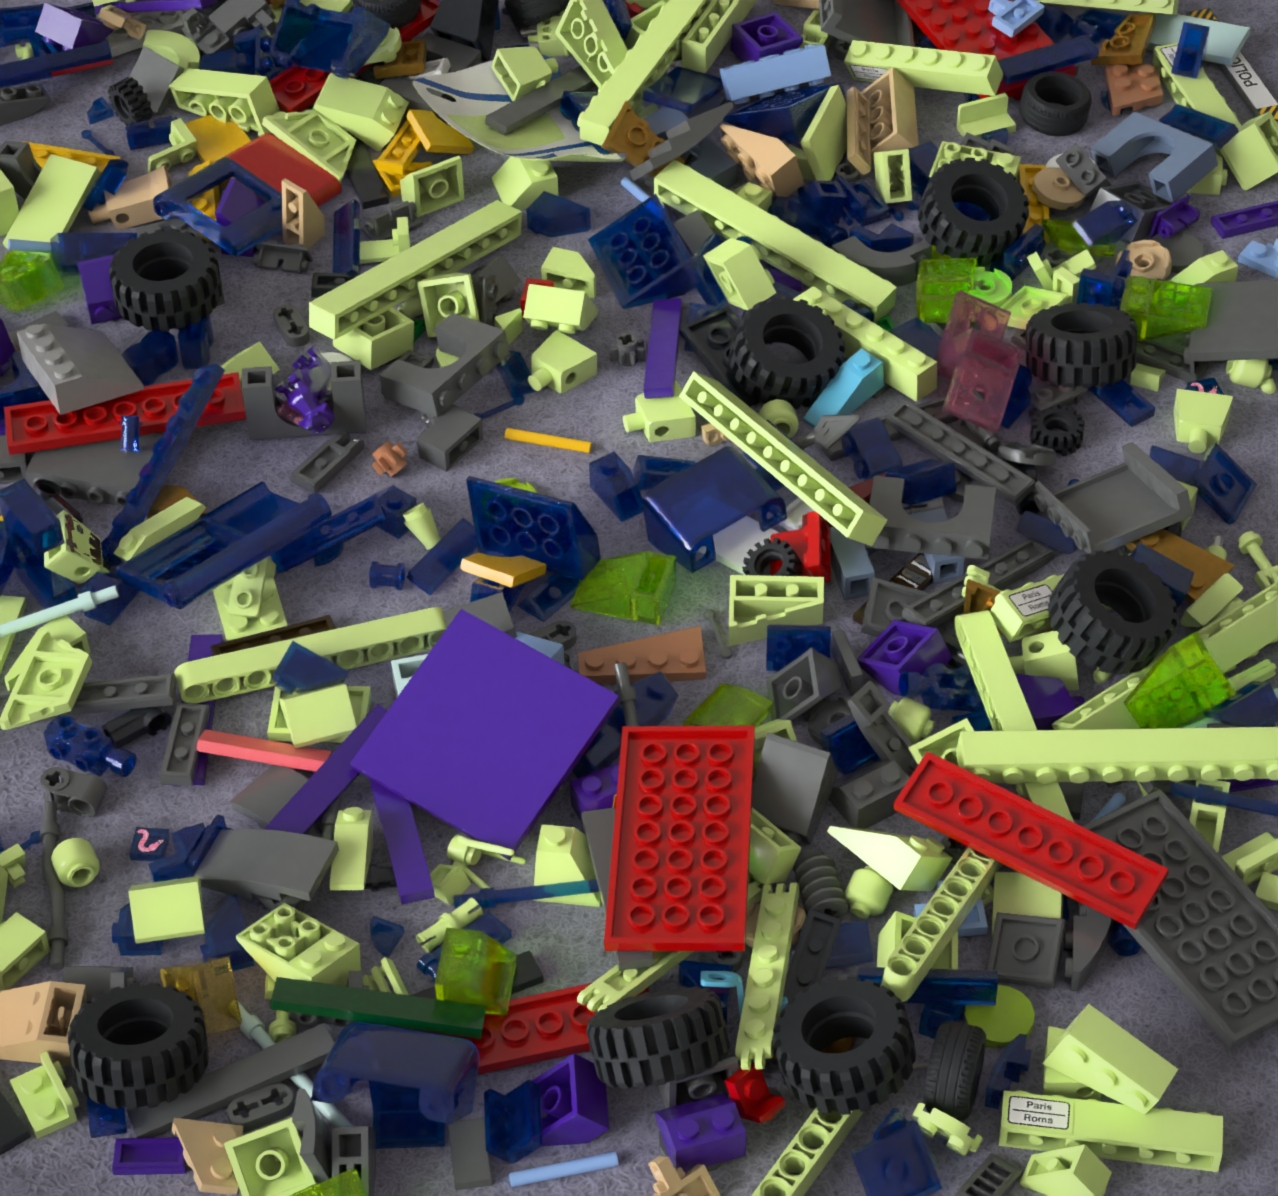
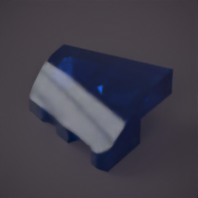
(109, 181)

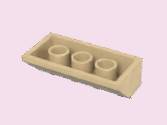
(891, 113)

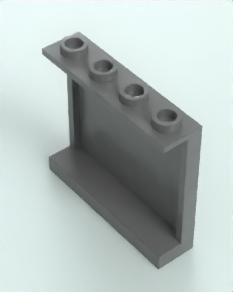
(866, 21)
(1238, 324)
(94, 469)
(1117, 503)

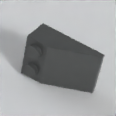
(1142, 202)

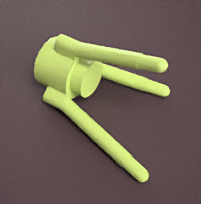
(468, 852)

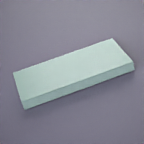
(1223, 42)

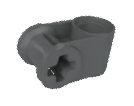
(75, 793)

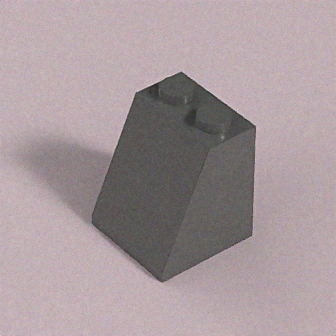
(793, 786)

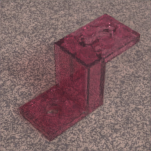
(977, 361)

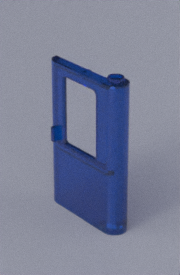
(250, 527)

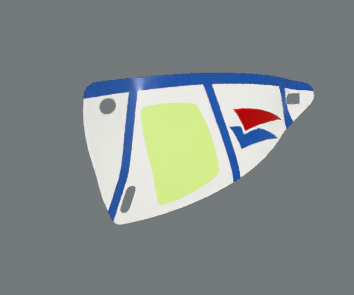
(481, 93)

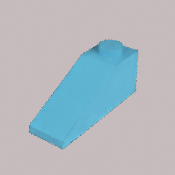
(851, 387)

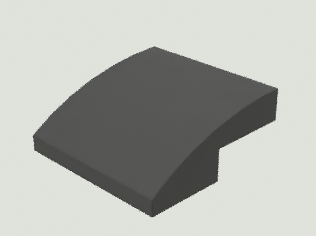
(268, 794)
(316, 1137)

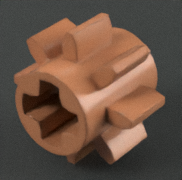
(389, 458)

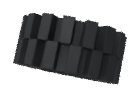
(130, 101)
(1059, 419)
(770, 552)

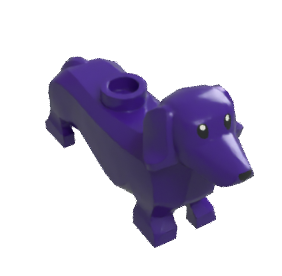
(307, 388)

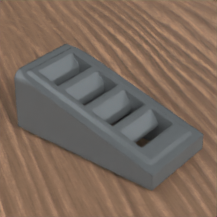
(978, 1177)

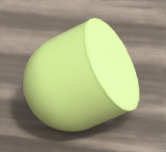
(1268, 386)
(1100, 676)

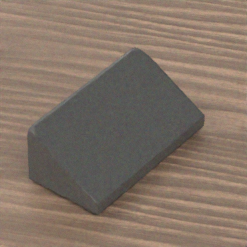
(693, 230)

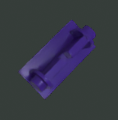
(1174, 218)

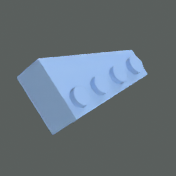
(775, 72)

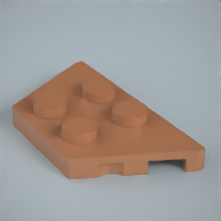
(1132, 86)

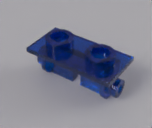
(141, 135)

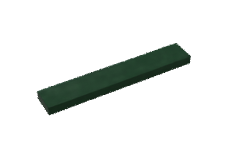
(378, 1007)

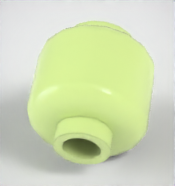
(1248, 372)
(781, 415)
(912, 718)
(75, 862)
(867, 893)

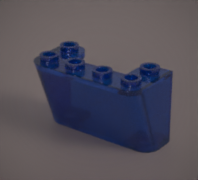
(704, 500)

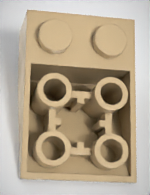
(763, 159)
(39, 1020)

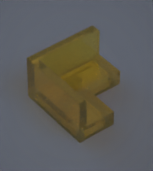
(211, 986)

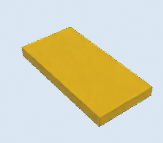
(216, 139)

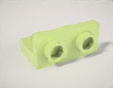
(45, 1097)

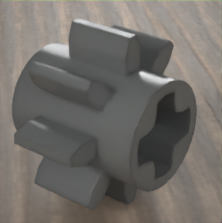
(627, 349)

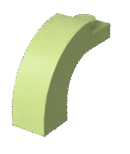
(173, 47)

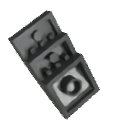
(681, 139)
(266, 863)

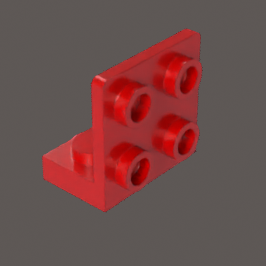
(811, 545)

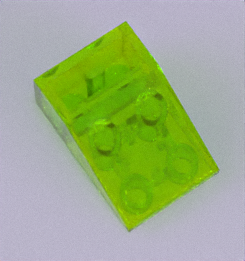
(26, 279)
(938, 284)
(1165, 306)
(629, 587)
(1179, 686)

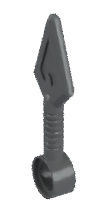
(828, 431)

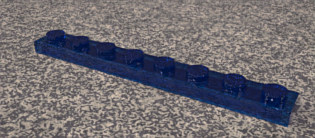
(165, 455)

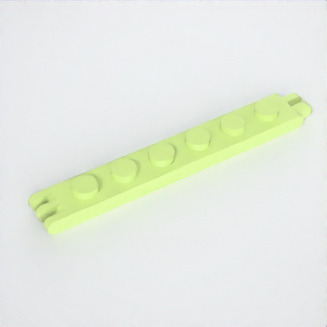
(767, 975)
(622, 984)

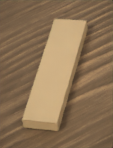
(858, 131)

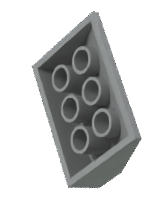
(75, 366)

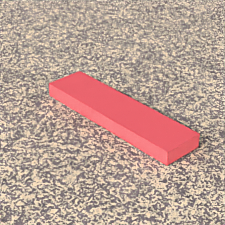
(261, 750)

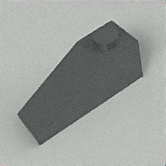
(355, 1149)

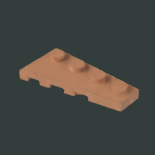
(675, 654)

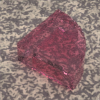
(289, 413)

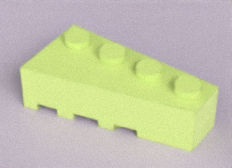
(592, 38)
(226, 97)

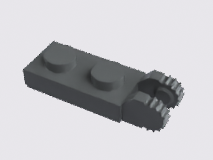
(326, 461)

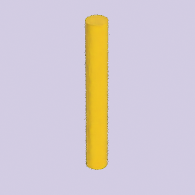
(548, 440)

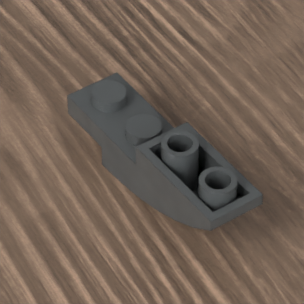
(21, 102)
(1087, 944)

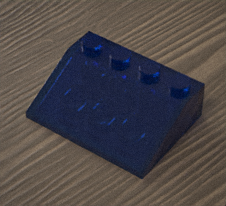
(782, 114)
(644, 255)
(534, 526)

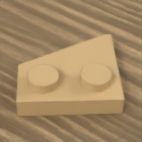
(206, 1153)

